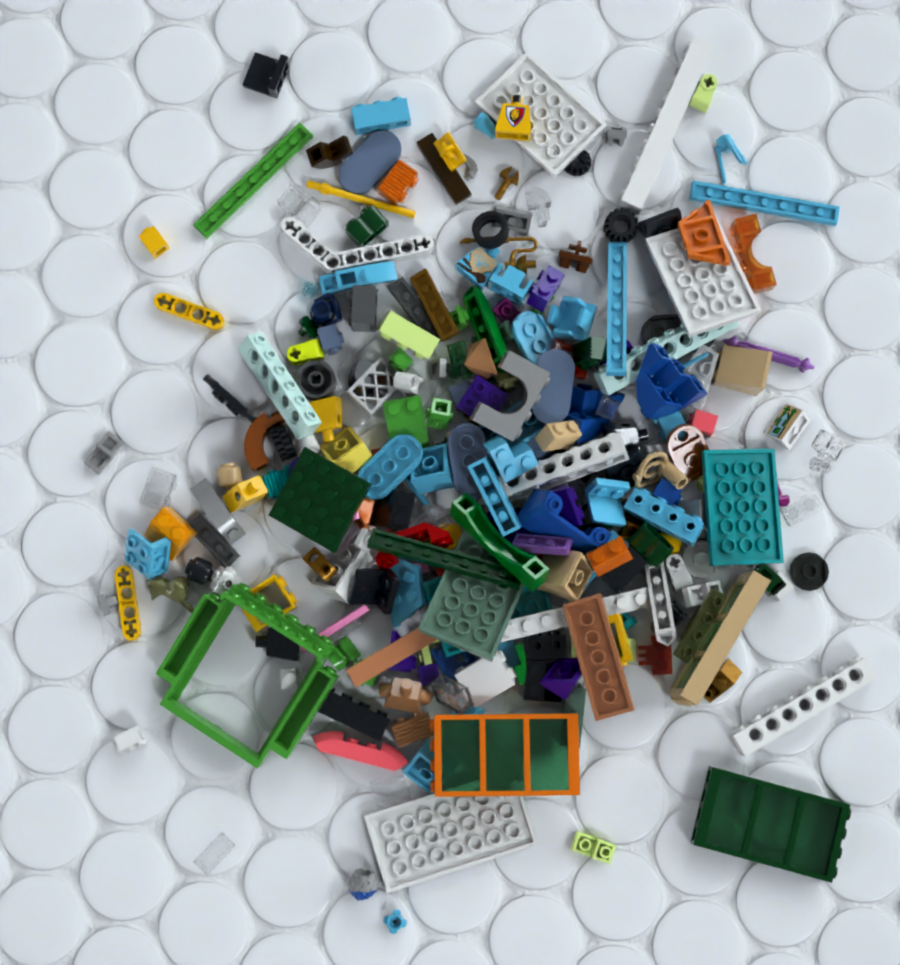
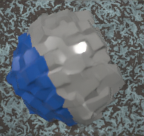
(363, 884)

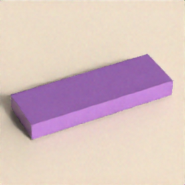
(543, 544)

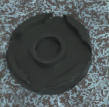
(808, 571)

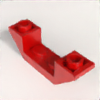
(419, 532)

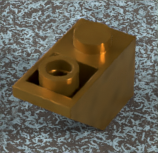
(724, 679)

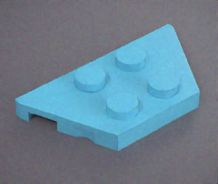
(410, 593)

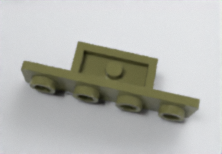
(699, 625)

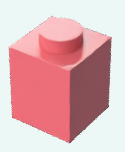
(703, 421)

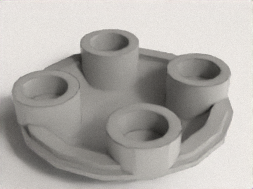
(352, 413)

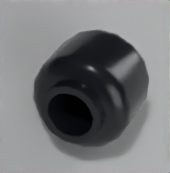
(199, 570)

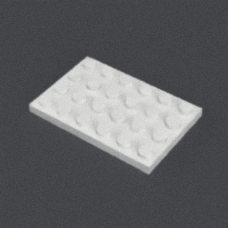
(558, 118)
(702, 291)

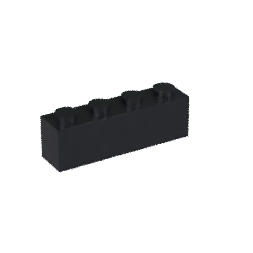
(355, 715)

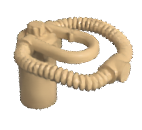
(665, 469)

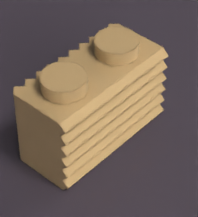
(558, 435)

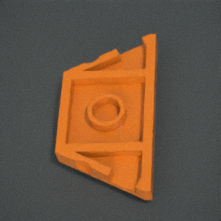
(703, 236)

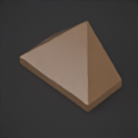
(480, 360)

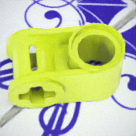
(307, 351)

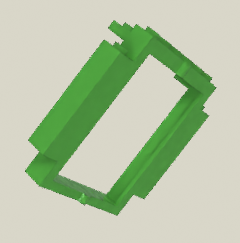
(197, 639)

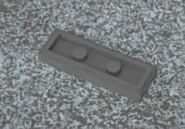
(214, 542)

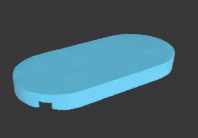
(531, 335)
(391, 465)

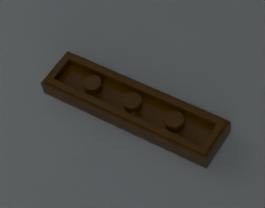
(450, 179)

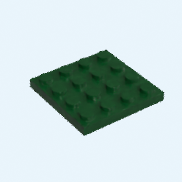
(320, 499)

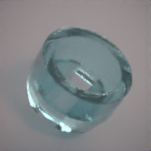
(309, 288)

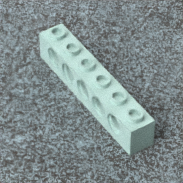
(279, 385)

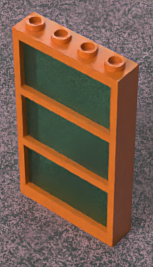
(505, 755)

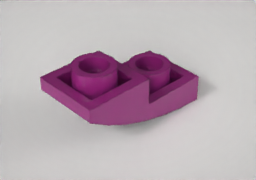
(505, 310)

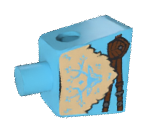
(478, 266)

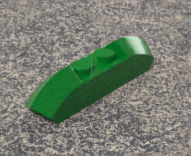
(484, 323)

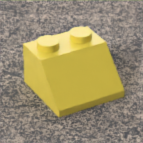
(347, 450)

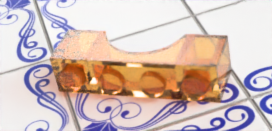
(758, 276)

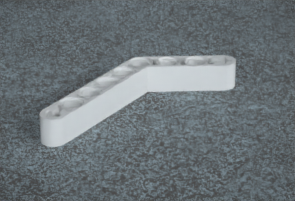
(358, 253)

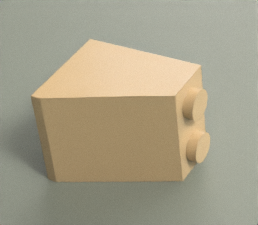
(742, 369)
(566, 575)

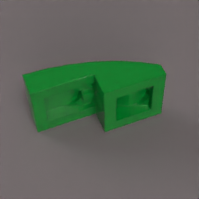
(521, 668)

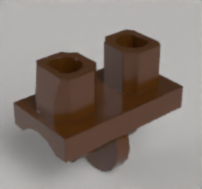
(583, 261)

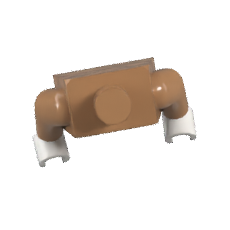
(404, 694)

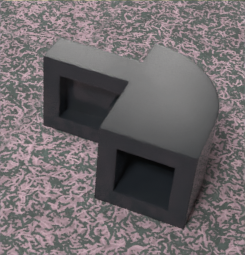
(356, 372)

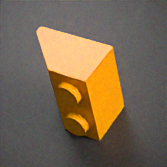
(174, 527)

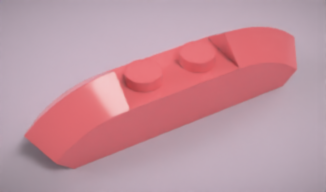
(386, 757)

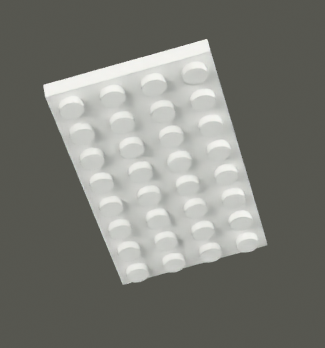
(446, 835)

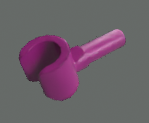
(783, 499)

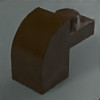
(329, 155)

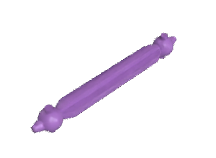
(777, 356)

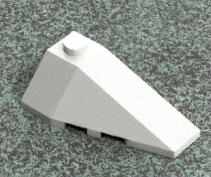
(346, 564)

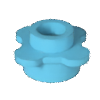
(393, 927)

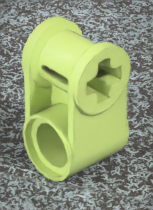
(703, 95)

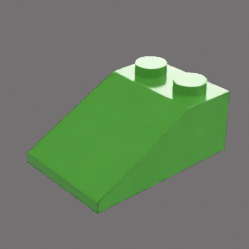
(406, 417)

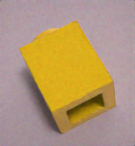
(153, 241)

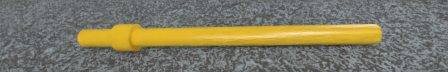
(326, 189)

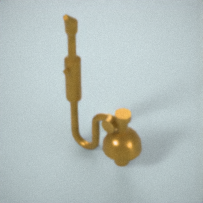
(521, 264)

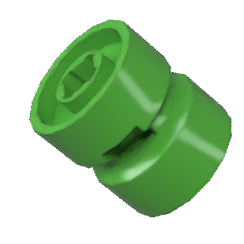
(343, 653)

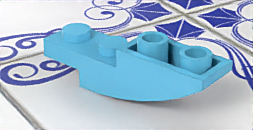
(362, 275)

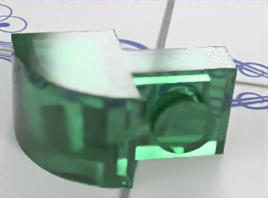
(456, 369)

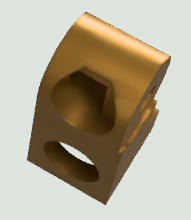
(320, 565)

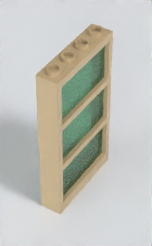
(700, 671)

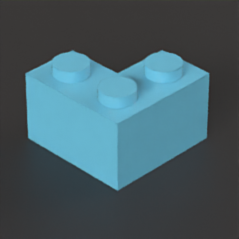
(509, 461)

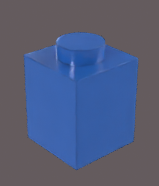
(667, 491)

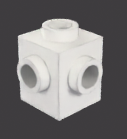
(223, 579)

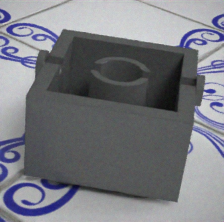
(364, 308)

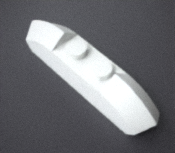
(660, 604)

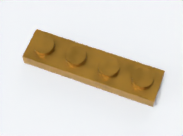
(434, 305)

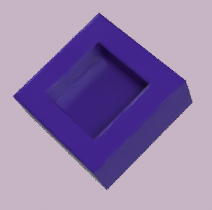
(428, 673)

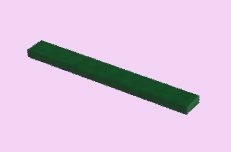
(442, 558)

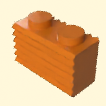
(398, 182)
(609, 556)

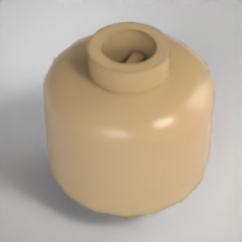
(228, 475)

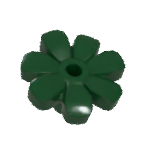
(308, 327)

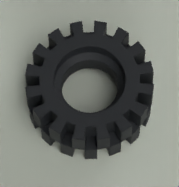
(621, 215)
(282, 442)

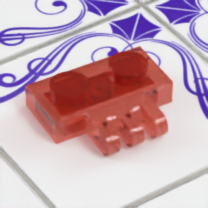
(658, 656)

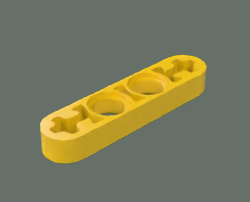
(188, 313)
(125, 603)

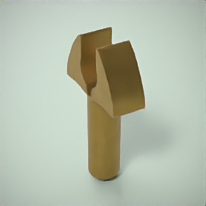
(506, 182)

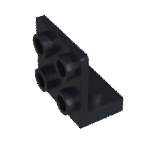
(266, 74)
(374, 587)

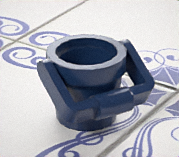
(323, 312)

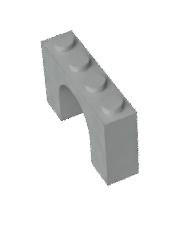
(533, 380)

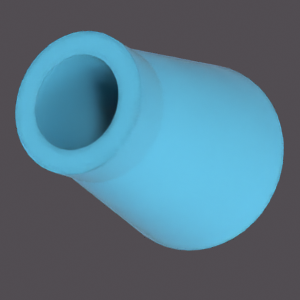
(485, 125)

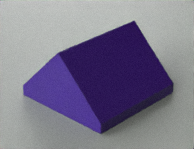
(562, 677)

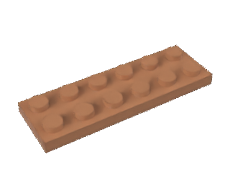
(598, 657)

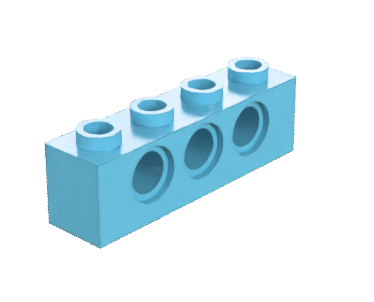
(494, 496)

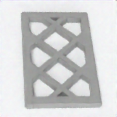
(361, 400)

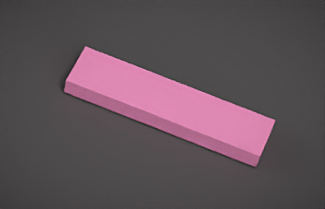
(343, 622)

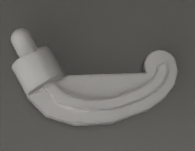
(472, 166)

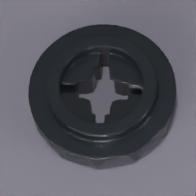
(579, 169)

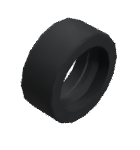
(486, 218)

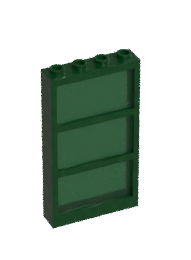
(770, 824)

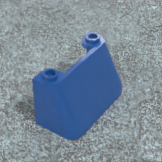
(541, 518)

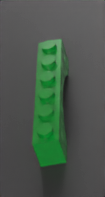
(523, 566)

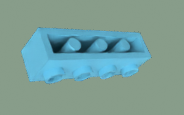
(663, 516)

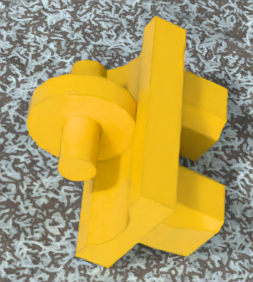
(450, 151)

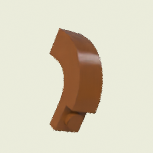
(255, 439)

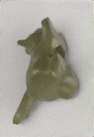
(174, 589)

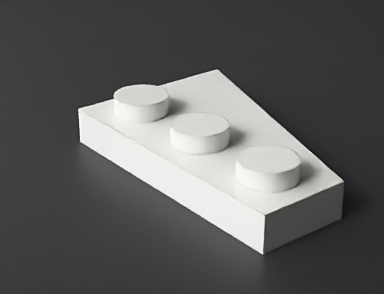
(703, 371)

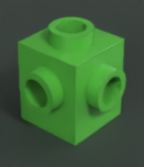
(439, 413)

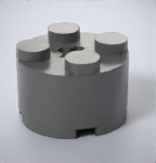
(316, 370)

